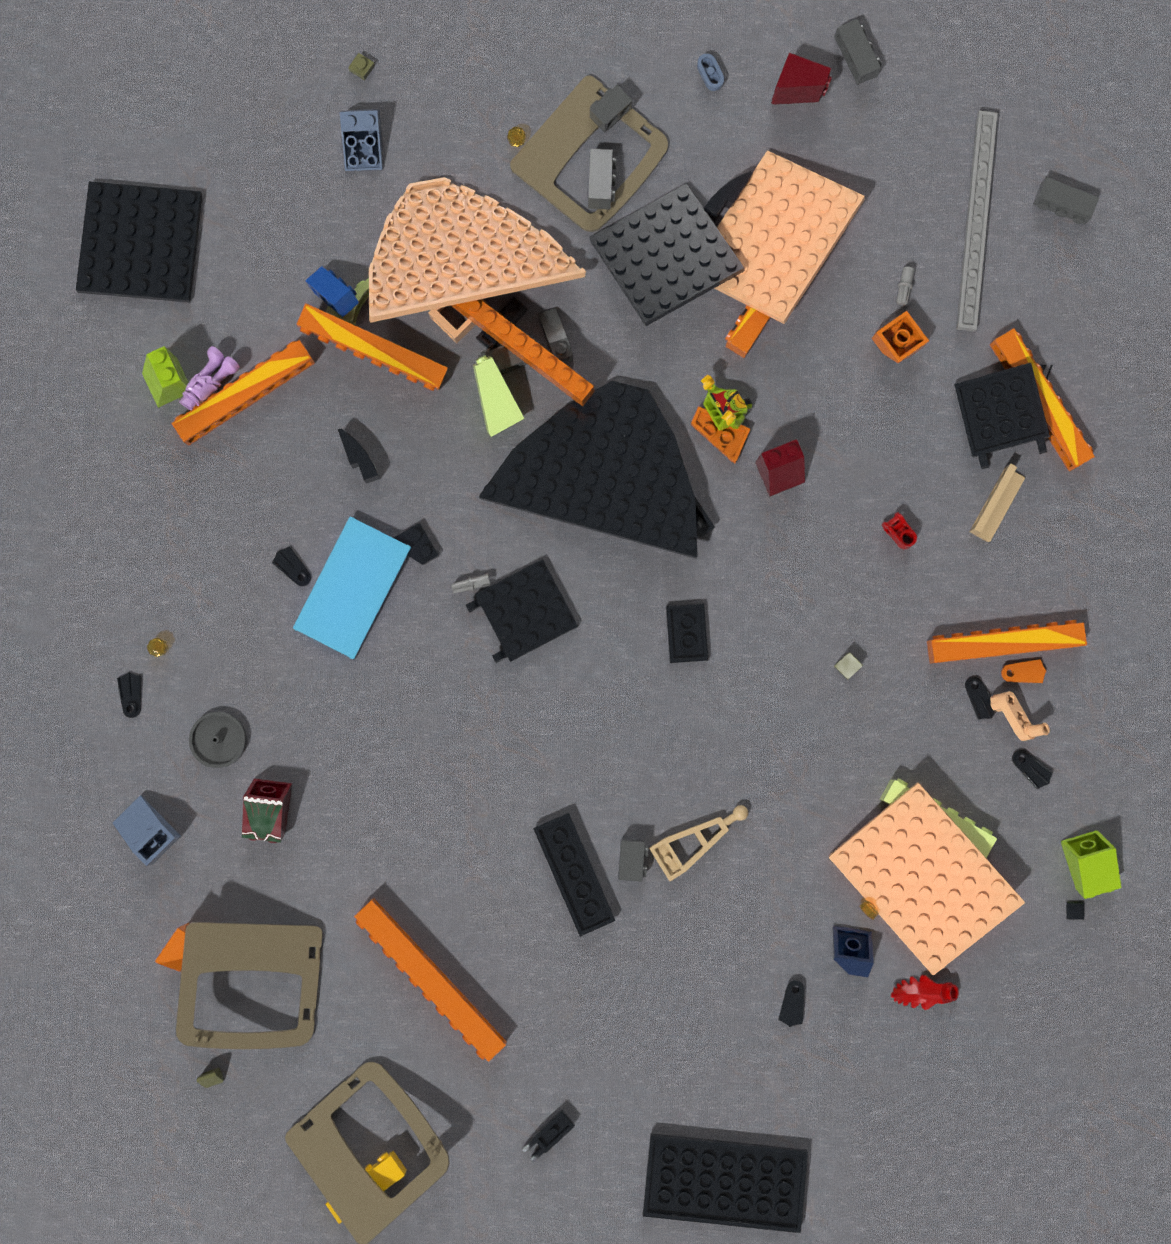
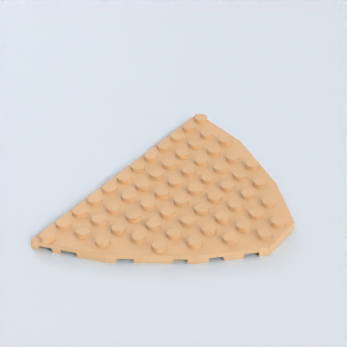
(455, 249)

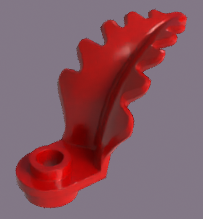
(924, 992)

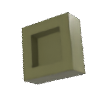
(361, 66)

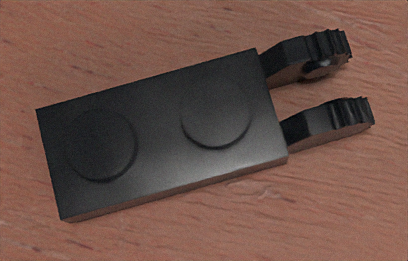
(549, 1134)

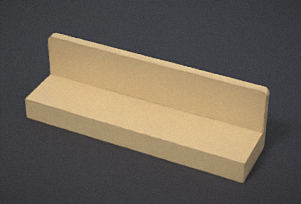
(997, 503)

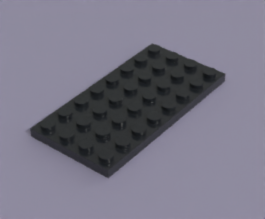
(725, 1183)

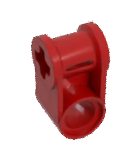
(899, 530)

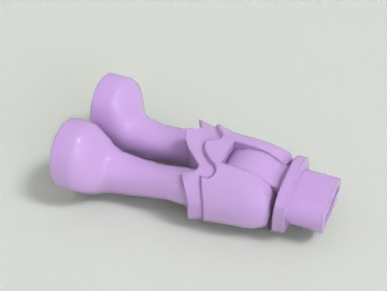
(203, 384)

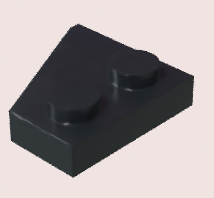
(422, 548)

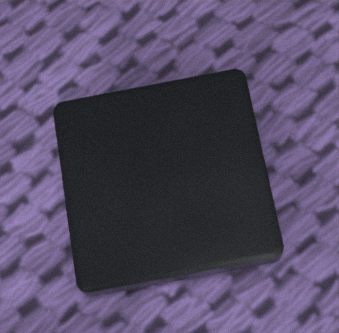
(1075, 910)

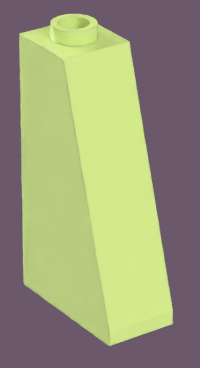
(496, 399)

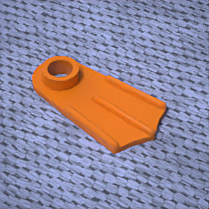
(1025, 672)

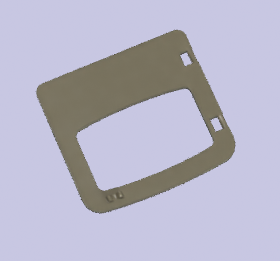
(562, 137)
(248, 948)
(339, 1174)

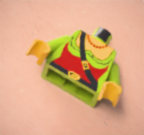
(724, 405)

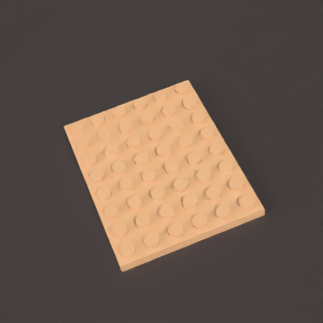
(783, 233)
(926, 879)

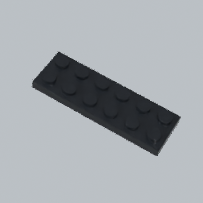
(574, 874)

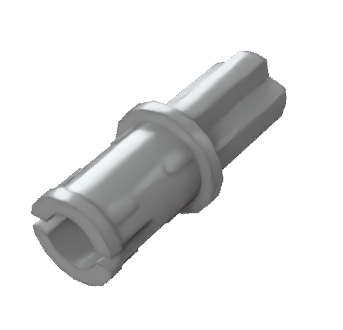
(905, 285)
(471, 584)

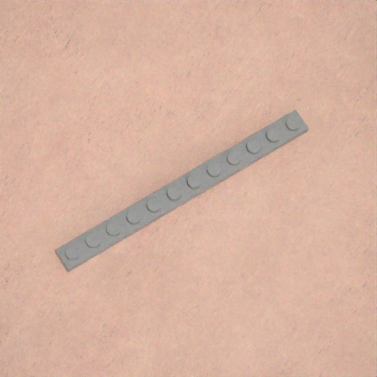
(976, 221)

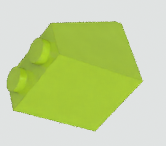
(164, 376)
(1092, 864)

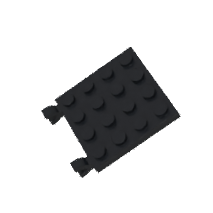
(1002, 411)
(525, 611)

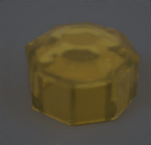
(516, 137)
(157, 647)
(869, 909)

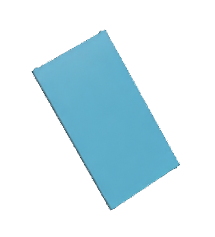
(352, 587)

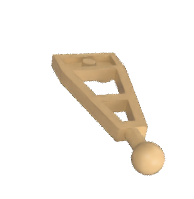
(666, 856)

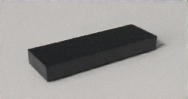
(512, 312)

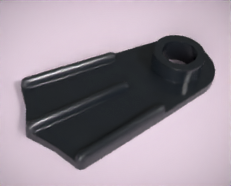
(291, 566)
(130, 693)
(979, 699)
(1032, 769)
(792, 1005)

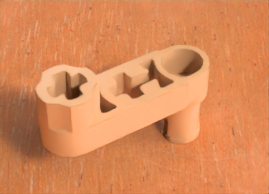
(1016, 716)

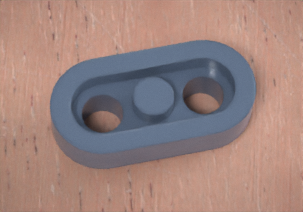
(711, 73)

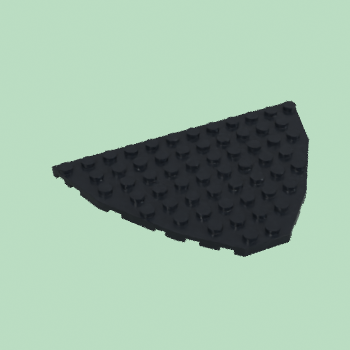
(605, 471)

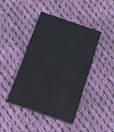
(687, 633)

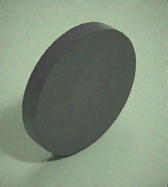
(217, 739)

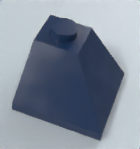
(853, 950)

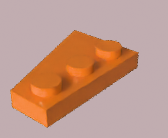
(727, 441)

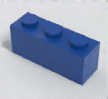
(332, 291)

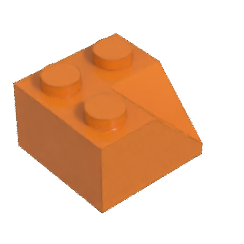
(900, 338)
(172, 953)

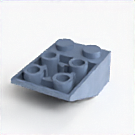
(361, 139)
(145, 831)

